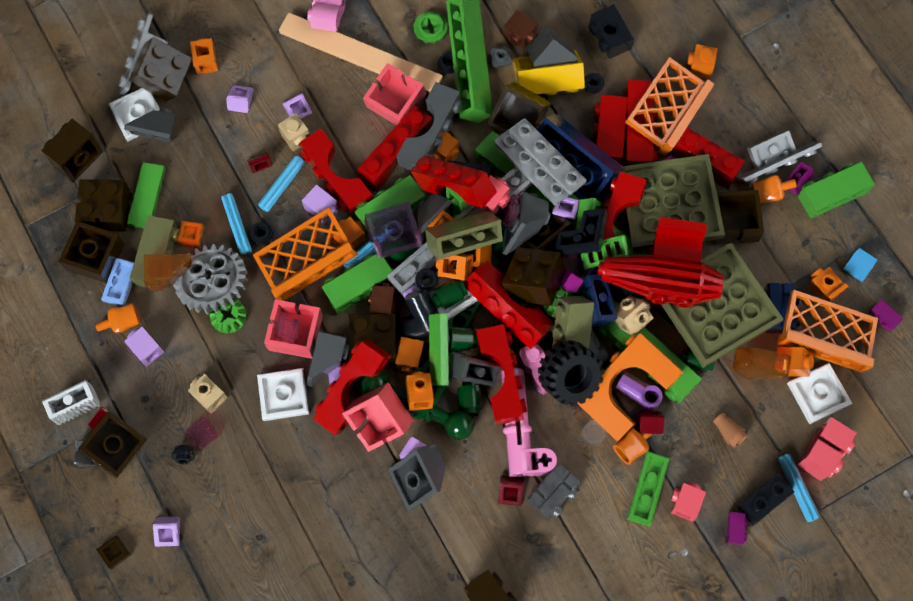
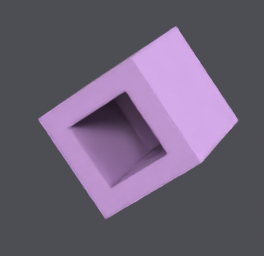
(319, 200)
(143, 346)

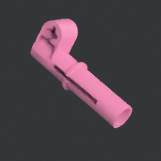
(520, 455)

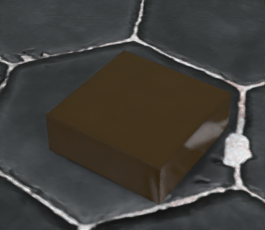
(113, 552)

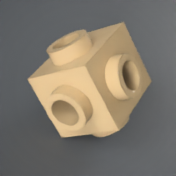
(633, 314)

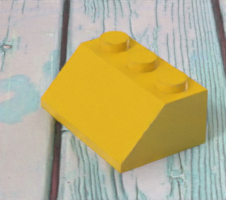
(549, 78)

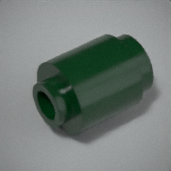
(449, 294)
(461, 339)
(691, 361)
(470, 398)

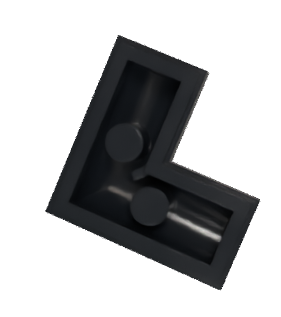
(587, 238)
(417, 324)

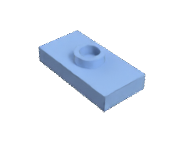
(118, 283)

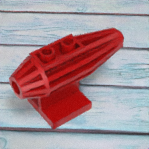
(674, 269)

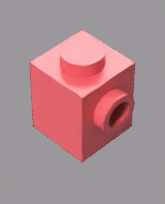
(501, 198)
(687, 501)

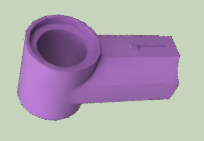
(637, 389)

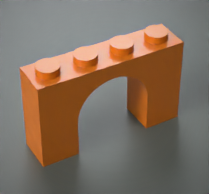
(639, 354)

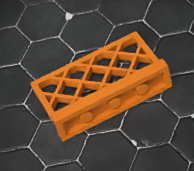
(681, 119)
(313, 271)
(829, 350)

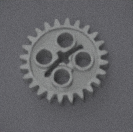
(211, 278)

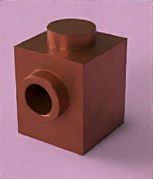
(520, 30)
(384, 299)

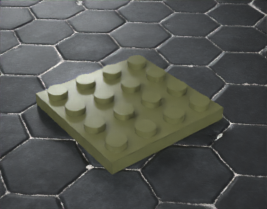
(676, 191)
(733, 319)

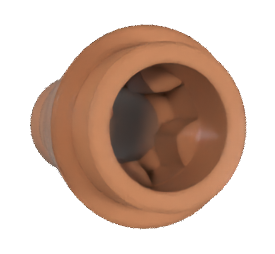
(730, 430)

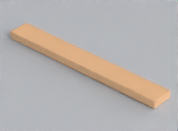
(354, 50)

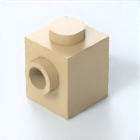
(293, 131)
(207, 393)

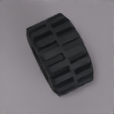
(583, 381)

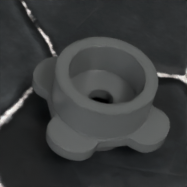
(500, 62)

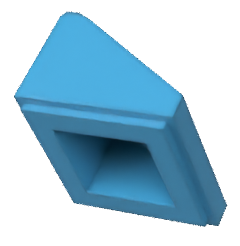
(860, 264)

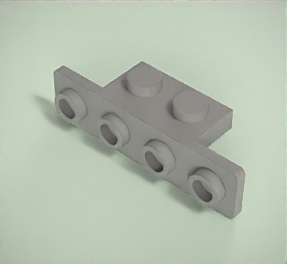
(137, 45)
(773, 153)
(547, 156)
(530, 168)

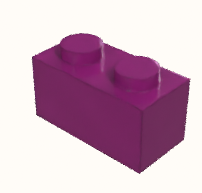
(802, 175)
(571, 281)
(886, 315)
(736, 528)

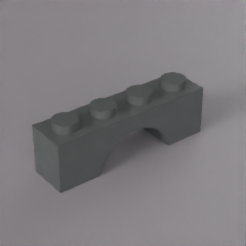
(442, 104)

